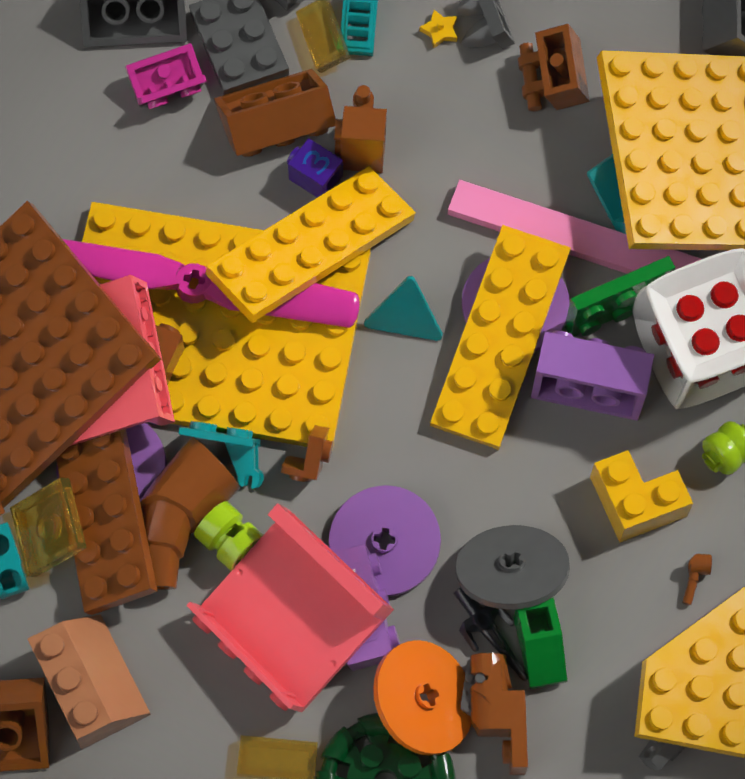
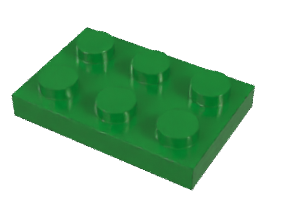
(613, 299)

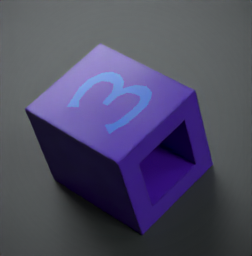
(314, 168)

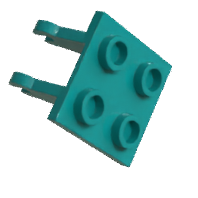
(240, 446)

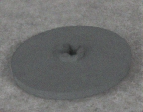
(512, 567)

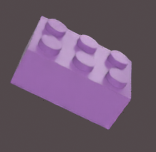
(592, 375)

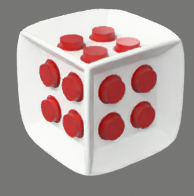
(696, 328)

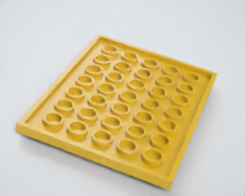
(233, 372)

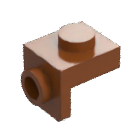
(318, 451)

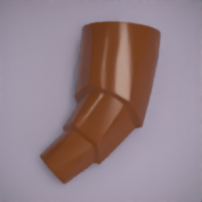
(178, 503)

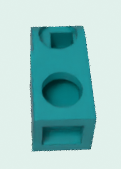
(11, 571)

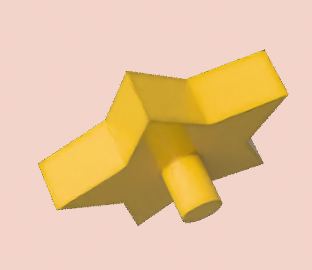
(440, 29)

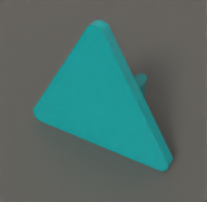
(405, 313)

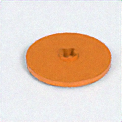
(416, 724)

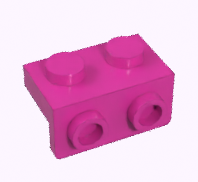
(165, 75)

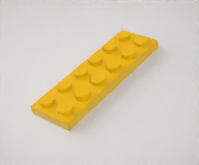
(309, 244)
(500, 337)

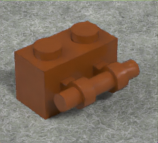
(560, 66)
(361, 133)

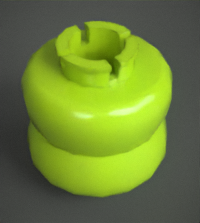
(725, 448)

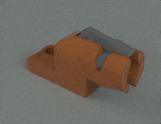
(495, 708)

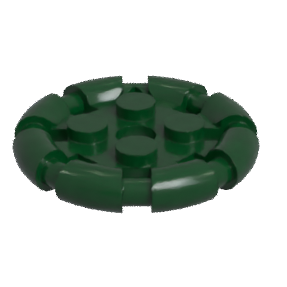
(378, 755)

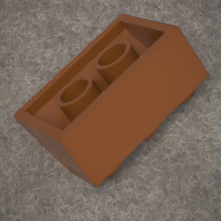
(276, 112)
(24, 725)

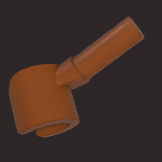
(698, 565)

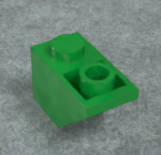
(541, 644)

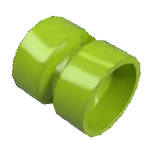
(217, 531)

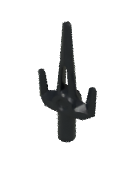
(483, 620)

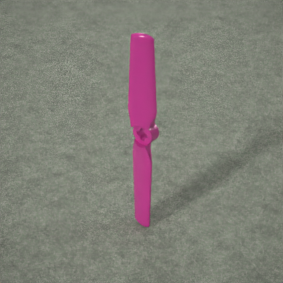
(314, 304)

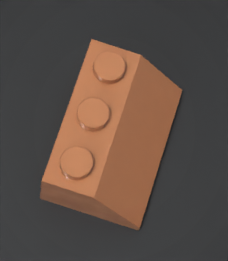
(88, 678)

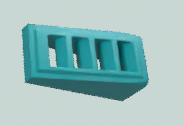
(363, 48)

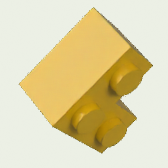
(636, 505)

